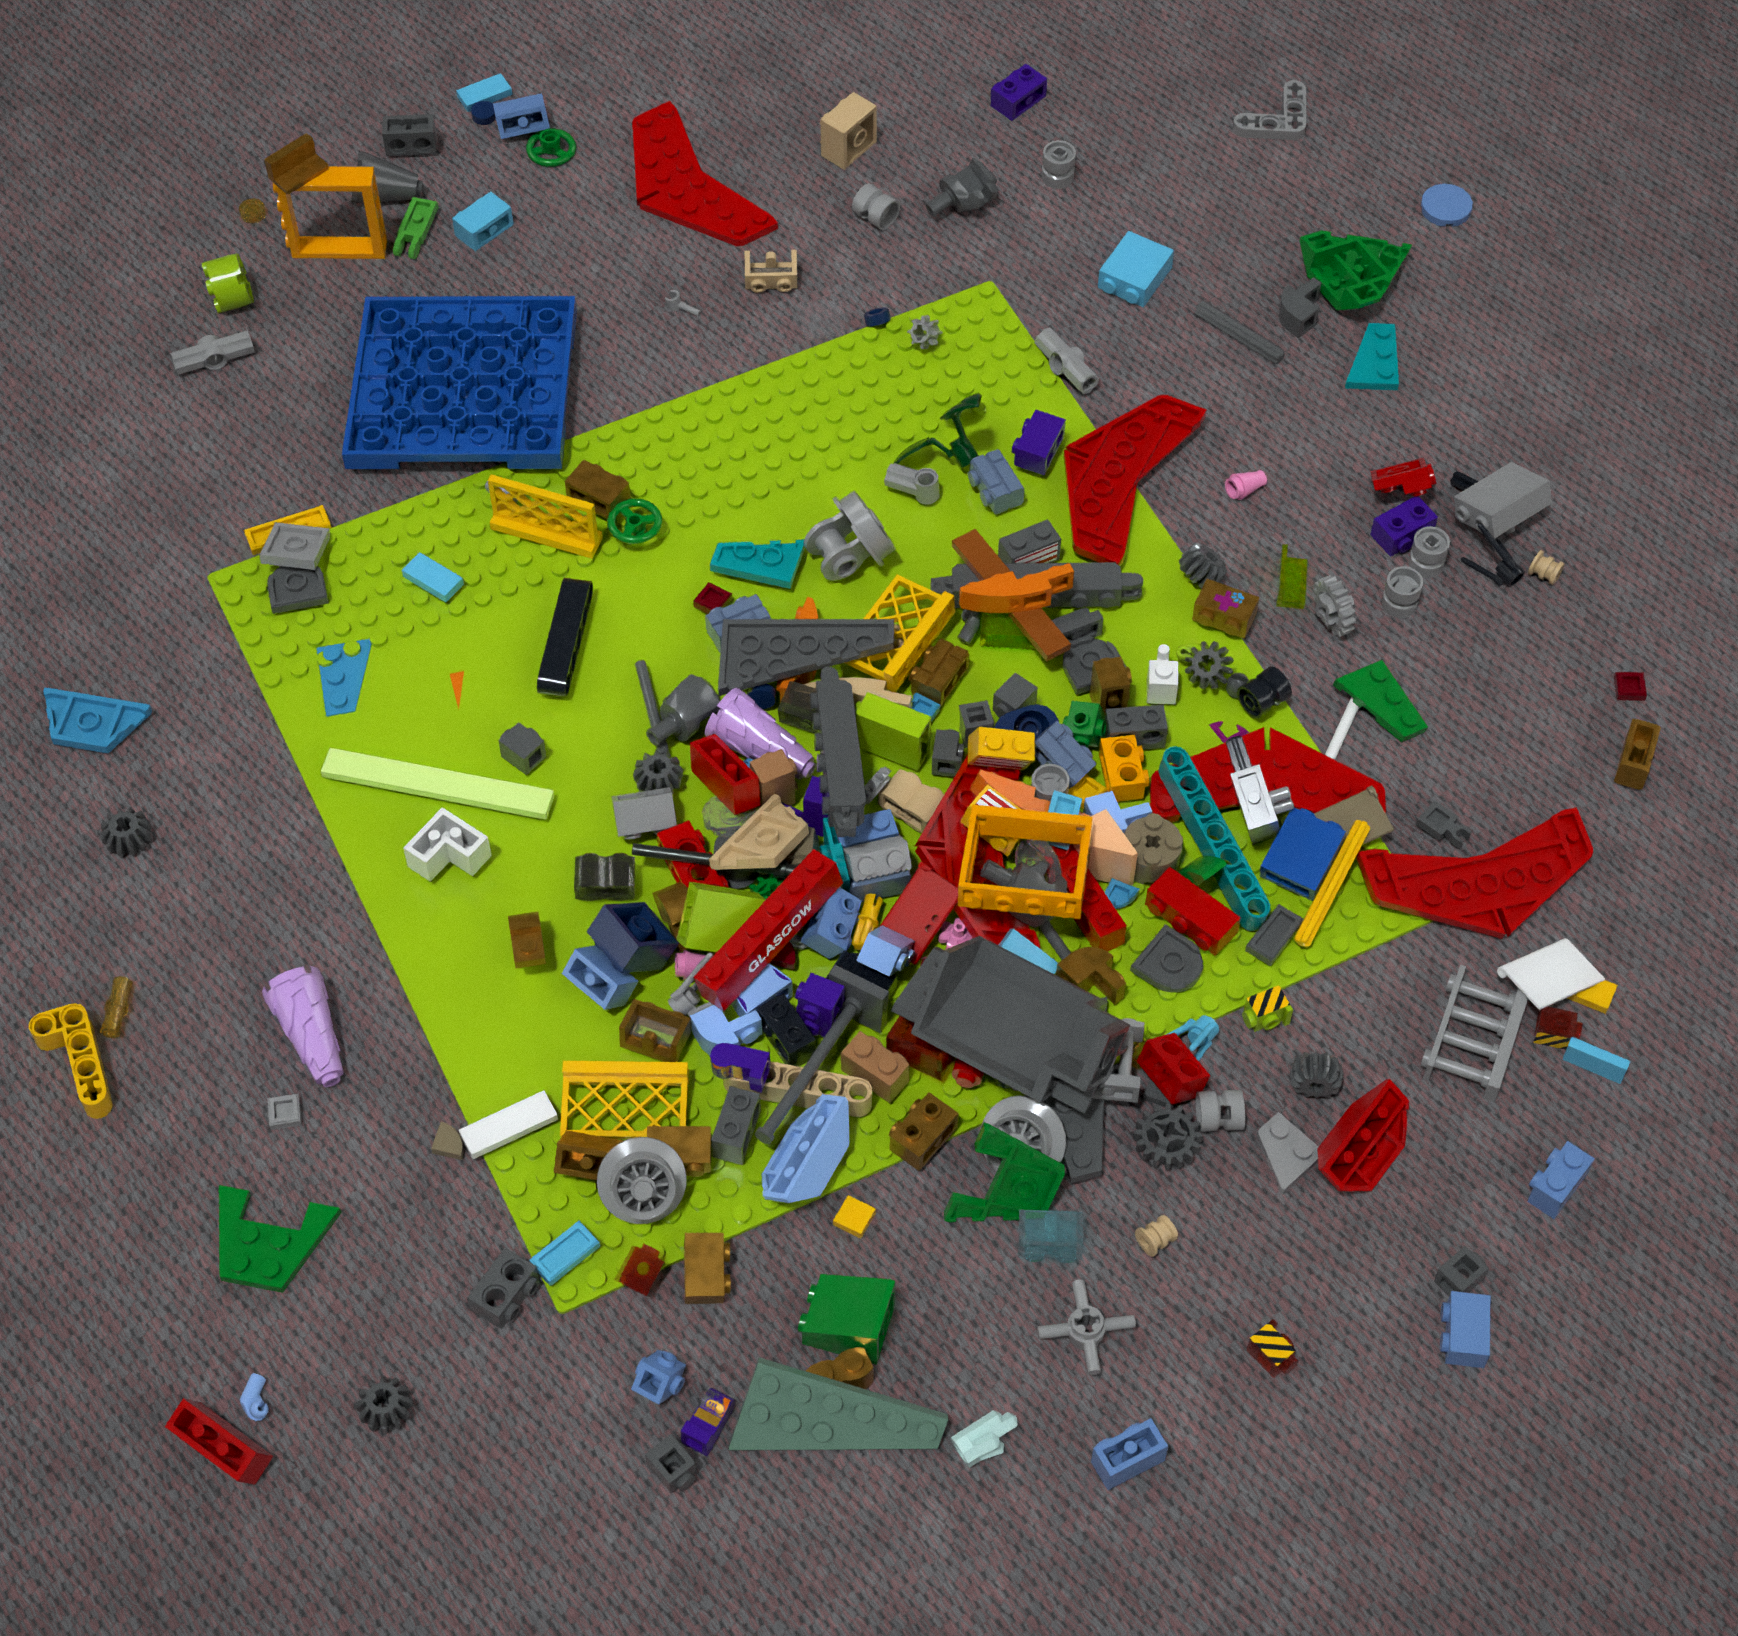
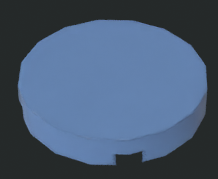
(1446, 205)

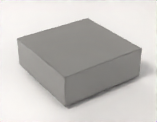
(284, 1111)

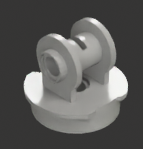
(829, 536)

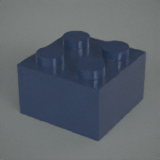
(632, 937)

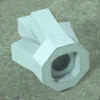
(982, 1437)

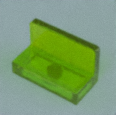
(1291, 581)

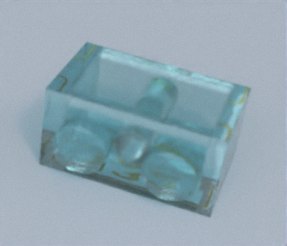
(1050, 1235)

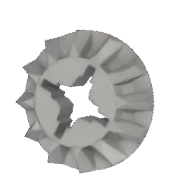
(876, 784)

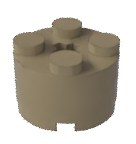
(1157, 846)

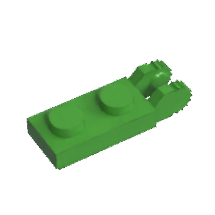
(415, 226)

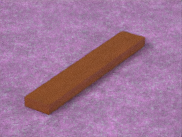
(1033, 623)

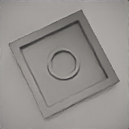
(295, 546)

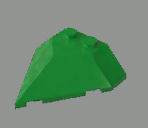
(1352, 268)

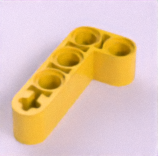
(83, 1061)

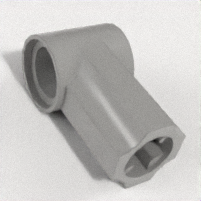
(921, 482)

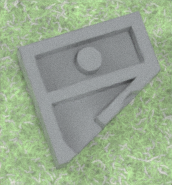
(1287, 1151)

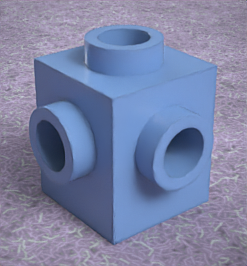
(659, 1376)

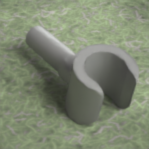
(675, 303)

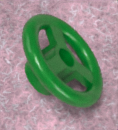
(550, 144)
(635, 526)

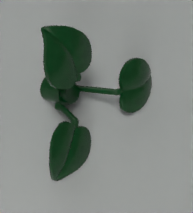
(960, 447)

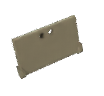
(1361, 807)

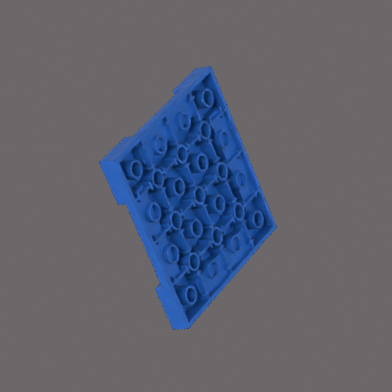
(461, 381)

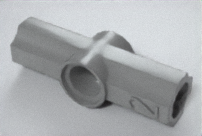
(212, 352)
(1066, 360)

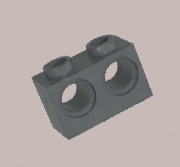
(409, 135)
(1144, 722)
(736, 1125)
(497, 1286)

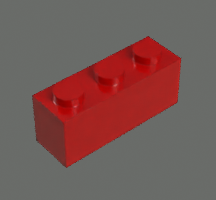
(725, 774)
(1192, 911)
(219, 1441)

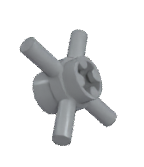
(1076, 1328)

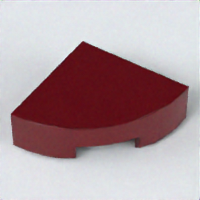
(785, 957)

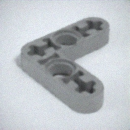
(1282, 123)

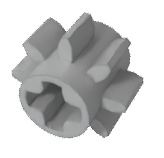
(918, 335)

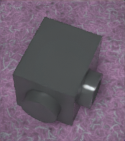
(1014, 695)
(522, 748)

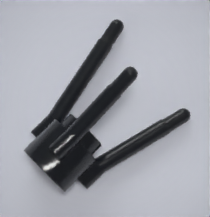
(1508, 570)

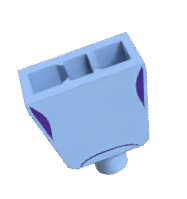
(765, 987)

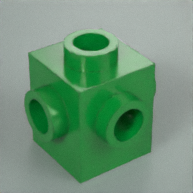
(1086, 723)

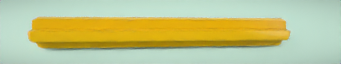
(1332, 883)

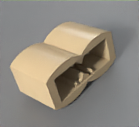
(910, 799)

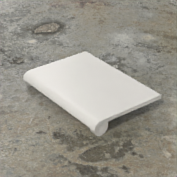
(1551, 973)

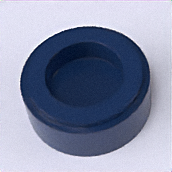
(483, 113)
(877, 316)
(763, 695)

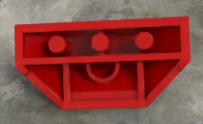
(1365, 1139)

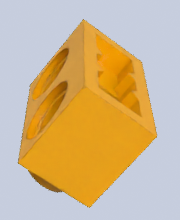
(1117, 768)

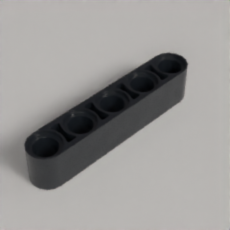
(565, 637)

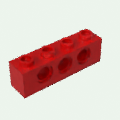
(686, 838)
(1098, 918)

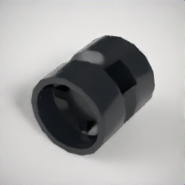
(1264, 691)

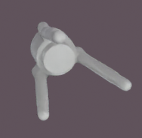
(685, 998)

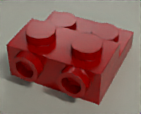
(1413, 476)

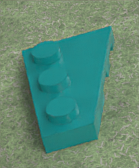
(1376, 360)
(763, 563)

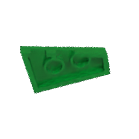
(1384, 698)

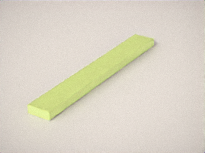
(438, 783)

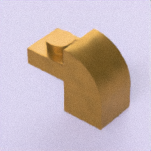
(670, 904)
(526, 939)
(1093, 967)

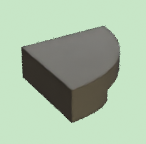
(448, 1142)

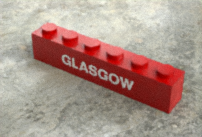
(768, 930)

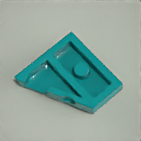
(834, 851)

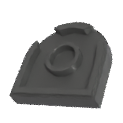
(296, 589)
(1080, 658)
(1169, 962)

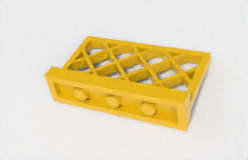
(534, 525)
(919, 637)
(617, 1074)

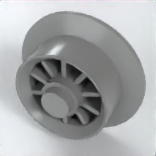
(1029, 1122)
(641, 1180)

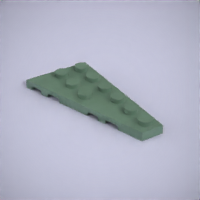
(812, 1412)

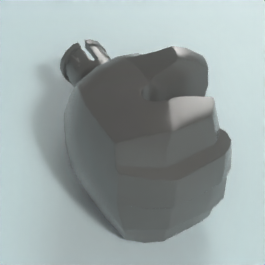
(965, 190)
(684, 710)
(1024, 877)

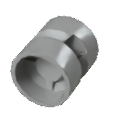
(1058, 164)
(875, 207)
(1429, 551)
(1402, 592)
(1050, 778)
(1209, 1110)

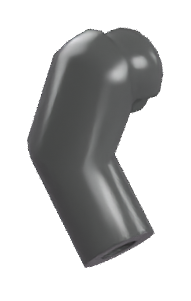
(971, 626)

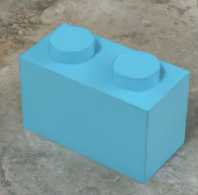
(482, 221)

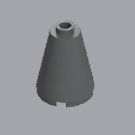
(392, 181)

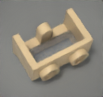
(771, 274)

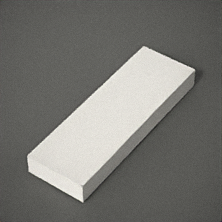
(508, 1124)

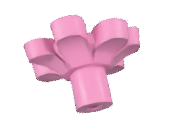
(954, 933)

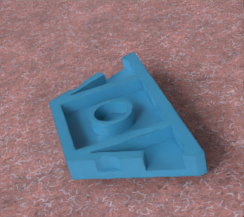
(91, 720)

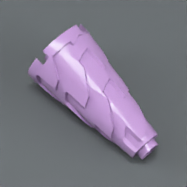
(754, 732)
(304, 1015)

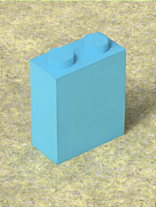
(1135, 269)

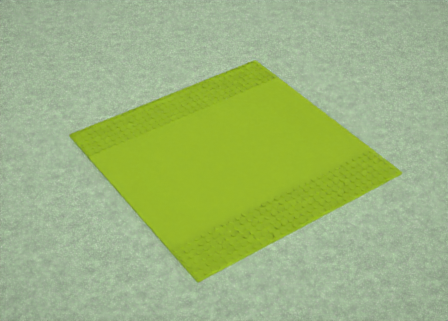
(722, 467)

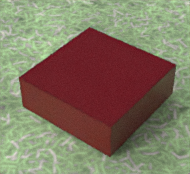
(712, 597)
(1630, 686)

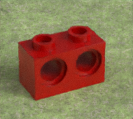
(1173, 1068)

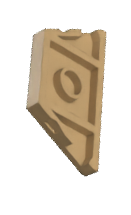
(762, 839)

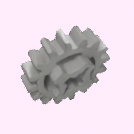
(1334, 605)

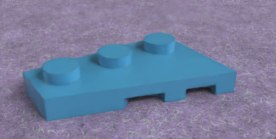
(343, 678)

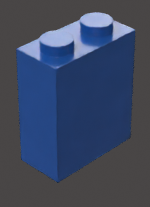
(1302, 853)

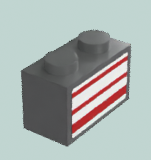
(1031, 545)

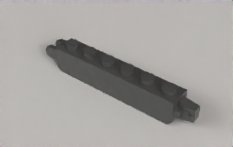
(1092, 583)
(839, 753)

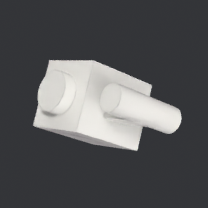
(1162, 678)

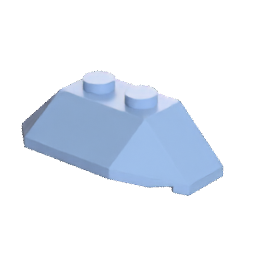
(808, 1152)

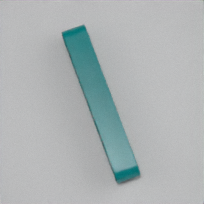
(1213, 824)

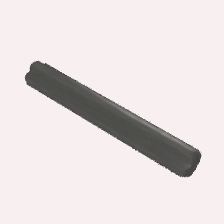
(1240, 332)

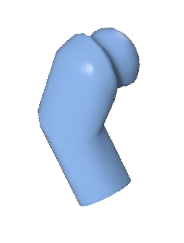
(251, 1399)

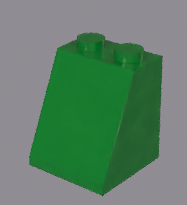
(848, 1314)

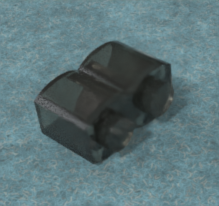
(604, 877)

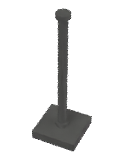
(862, 1003)

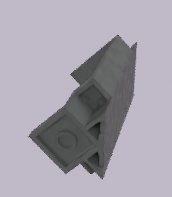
(1014, 1021)

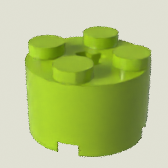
(228, 282)

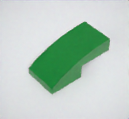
(1202, 869)

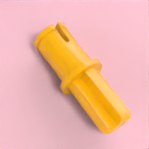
(867, 920)

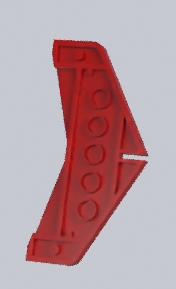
(678, 190)
(1108, 465)
(1311, 776)
(943, 850)
(1475, 889)

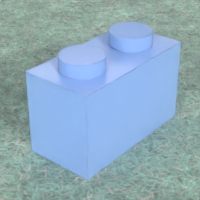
(886, 951)

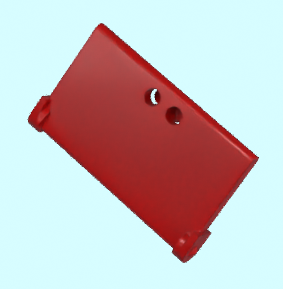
(917, 905)

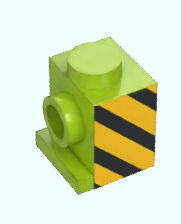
(1267, 1010)

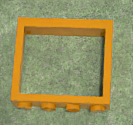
(337, 179)
(1032, 826)

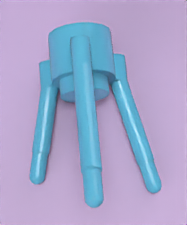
(1200, 1033)

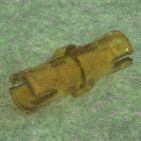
(116, 1007)

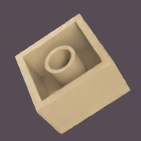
(848, 130)

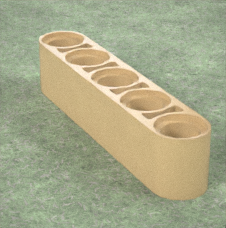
(784, 1076)

